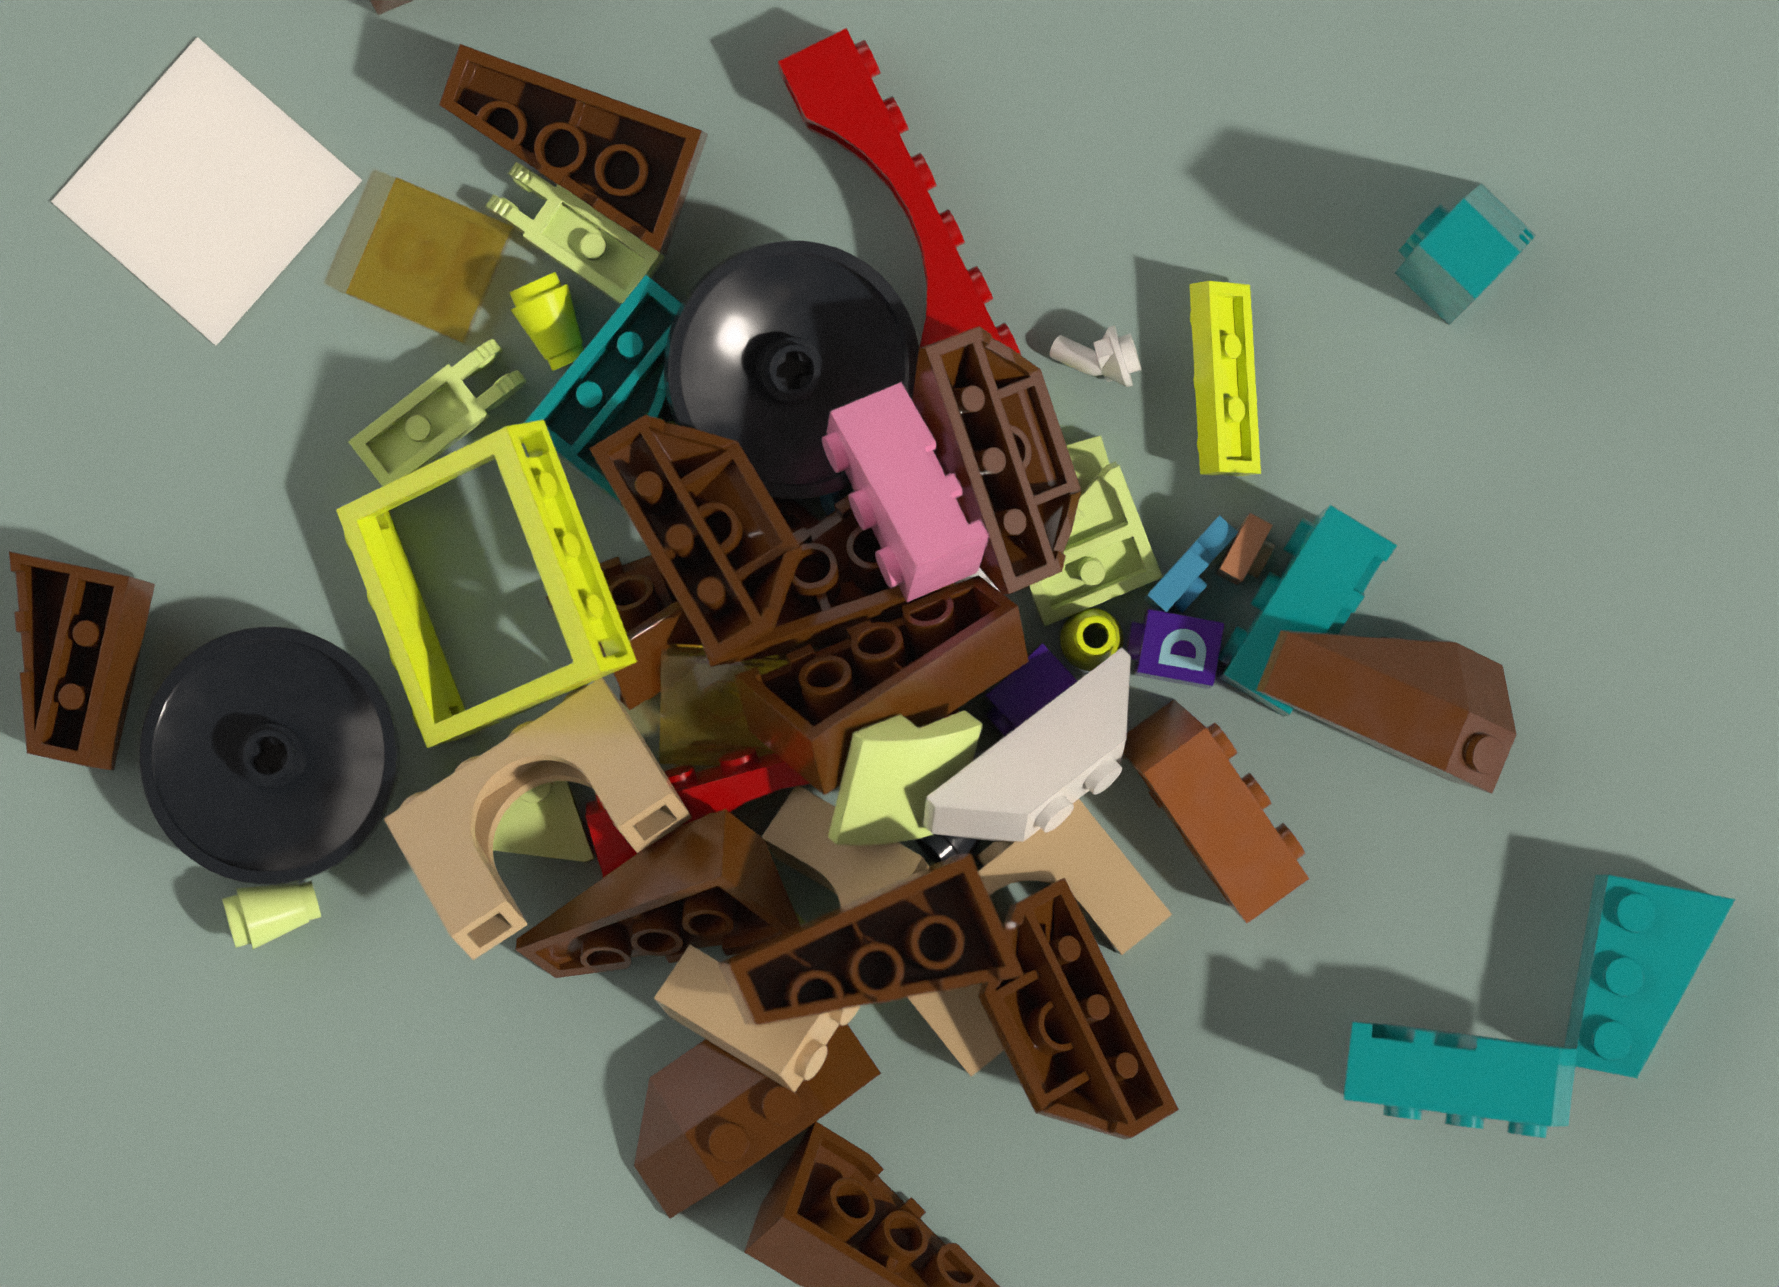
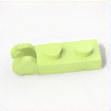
(579, 237)
(432, 417)

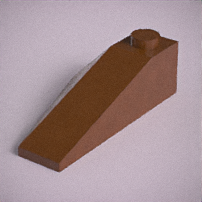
(655, 616)
(1406, 696)
(691, 887)
(845, 1227)

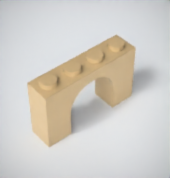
(454, 823)
(1103, 887)
(696, 987)

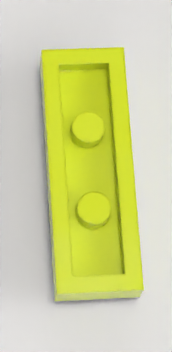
(1224, 378)

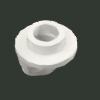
(1113, 356)

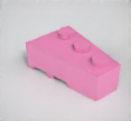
(903, 493)

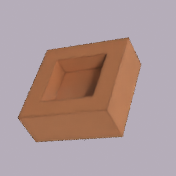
(1247, 551)

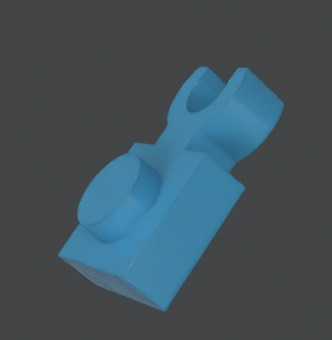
(1182, 582)

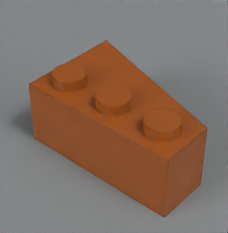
(1216, 809)

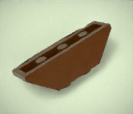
(1005, 450)
(705, 527)
(1071, 1024)
(719, 1116)

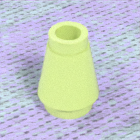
(269, 911)

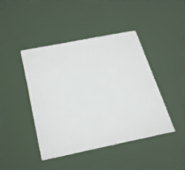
(206, 191)

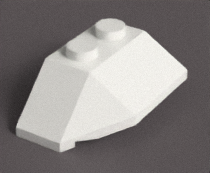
(1042, 764)

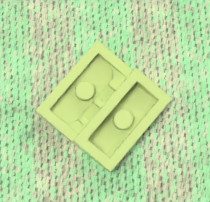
(893, 772)

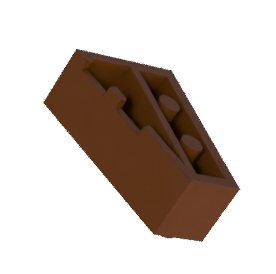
(78, 656)

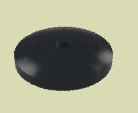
(778, 346)
(269, 755)

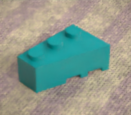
(1461, 251)
(612, 381)
(1314, 594)
(1635, 968)
(1460, 1076)

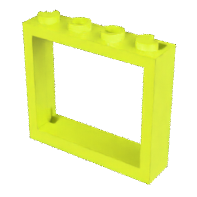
(560, 553)

